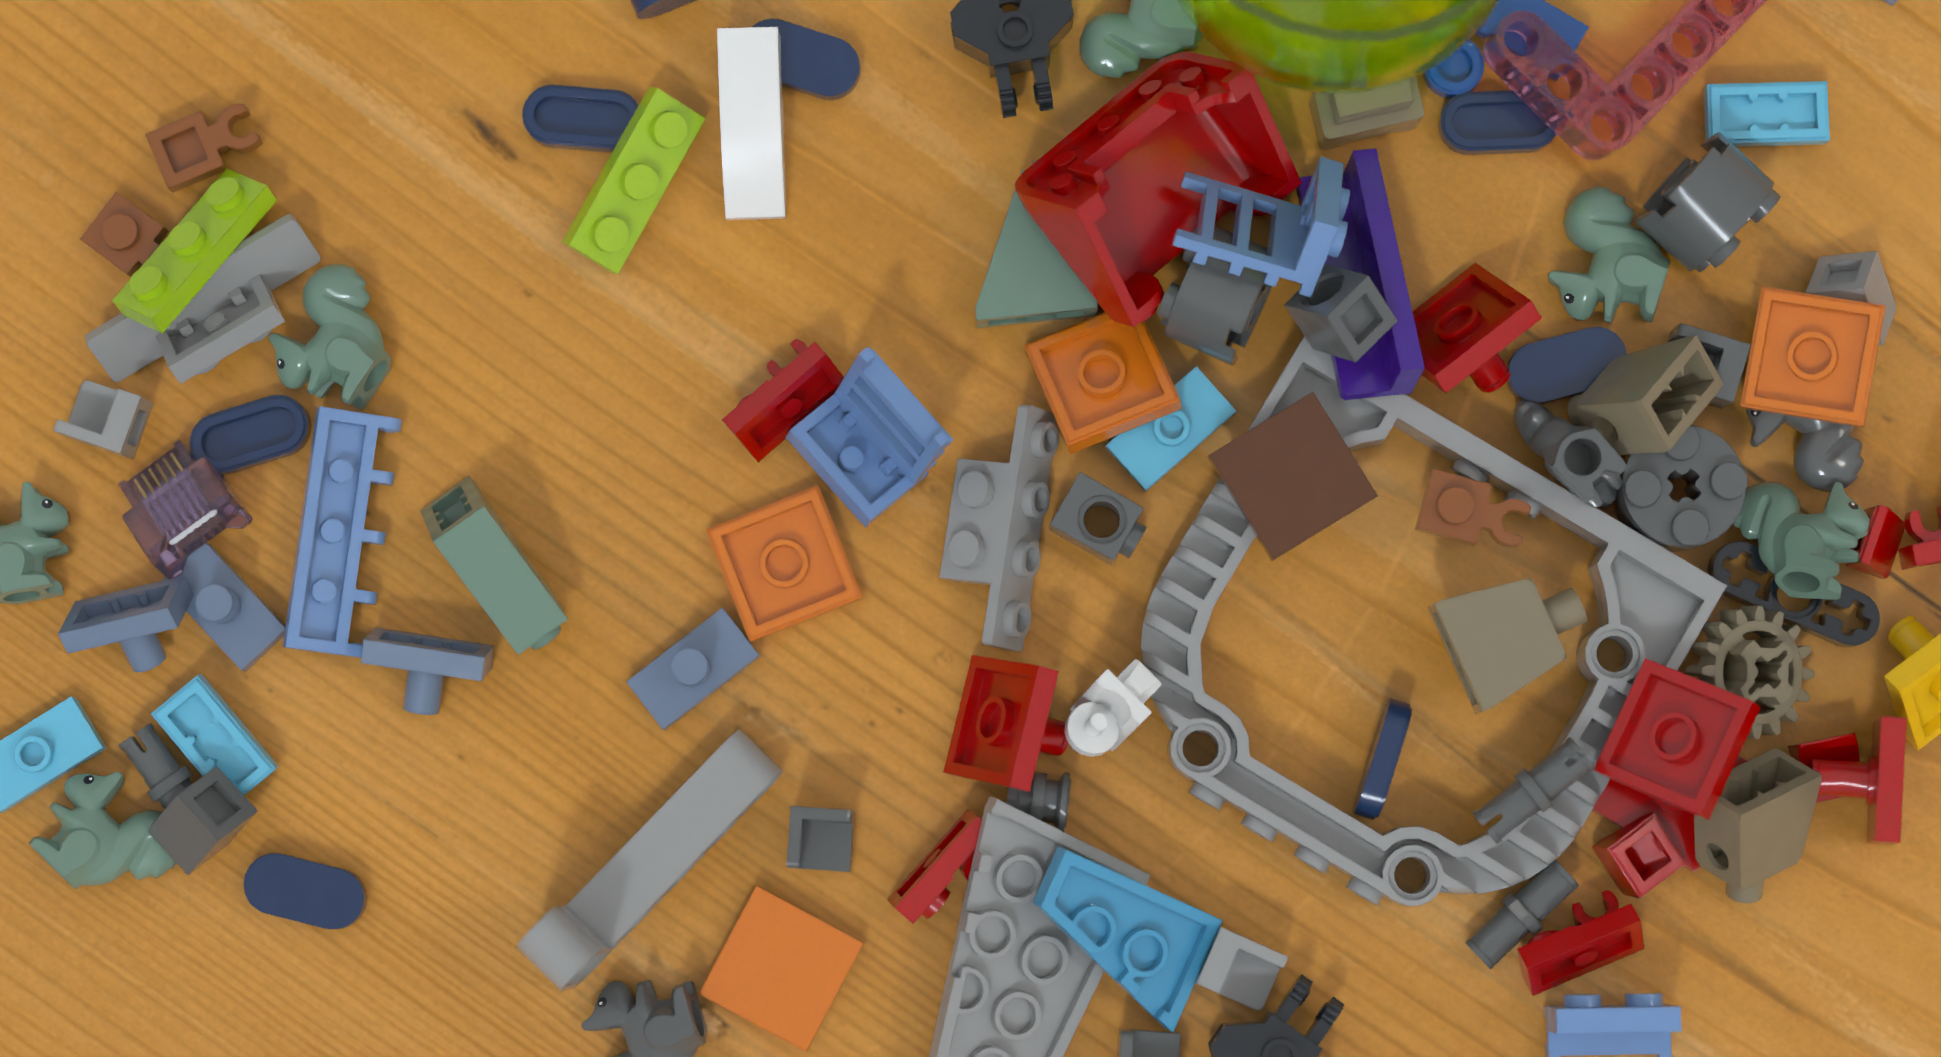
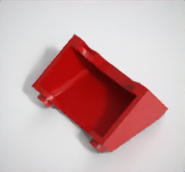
(1114, 183)

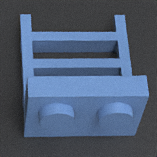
(1298, 234)
(870, 439)
(1630, 1028)

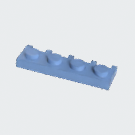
(334, 531)

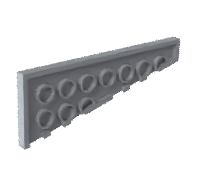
(1012, 972)

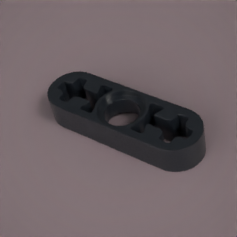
(1828, 627)

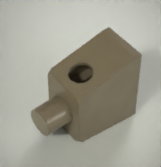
(1648, 396)
(1504, 637)
(1758, 823)

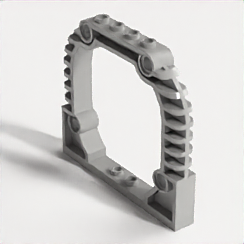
(1643, 599)

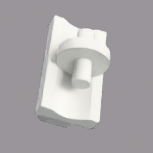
(1110, 710)

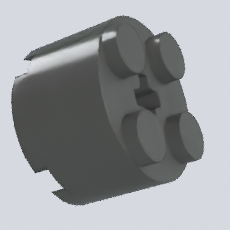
(1706, 205)
(1213, 305)
(1713, 485)

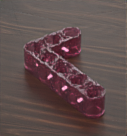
(1615, 98)

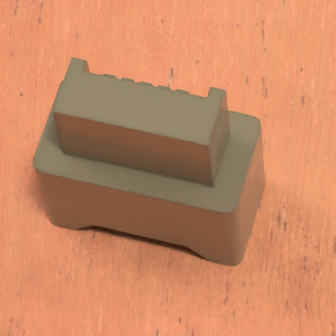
(1366, 114)

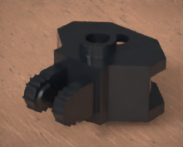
(1013, 42)
(1272, 1034)

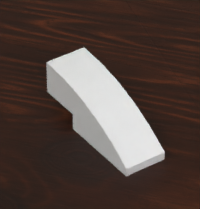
(751, 123)

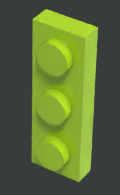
(633, 180)
(194, 250)

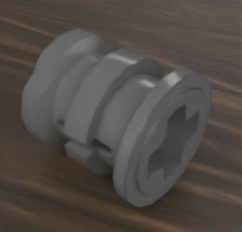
(1046, 800)

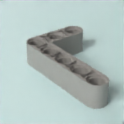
(583, 933)

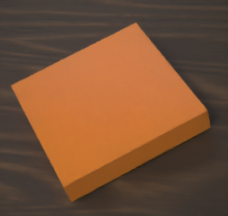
(1813, 357)
(1101, 379)
(784, 564)
(781, 968)

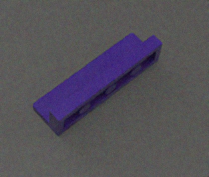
(1372, 249)

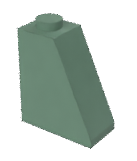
(1029, 278)
(494, 567)

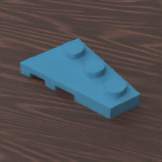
(1129, 930)

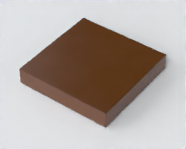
(1292, 476)

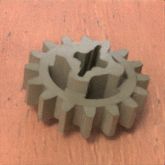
(1758, 670)

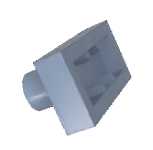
(229, 608)
(128, 618)
(427, 663)
(693, 669)

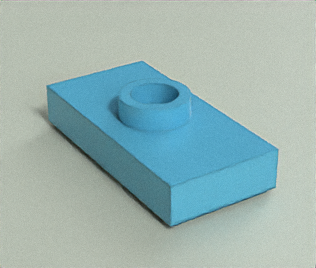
(1768, 113)
(1161, 444)
(214, 735)
(46, 751)

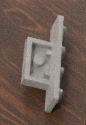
(223, 315)
(999, 524)

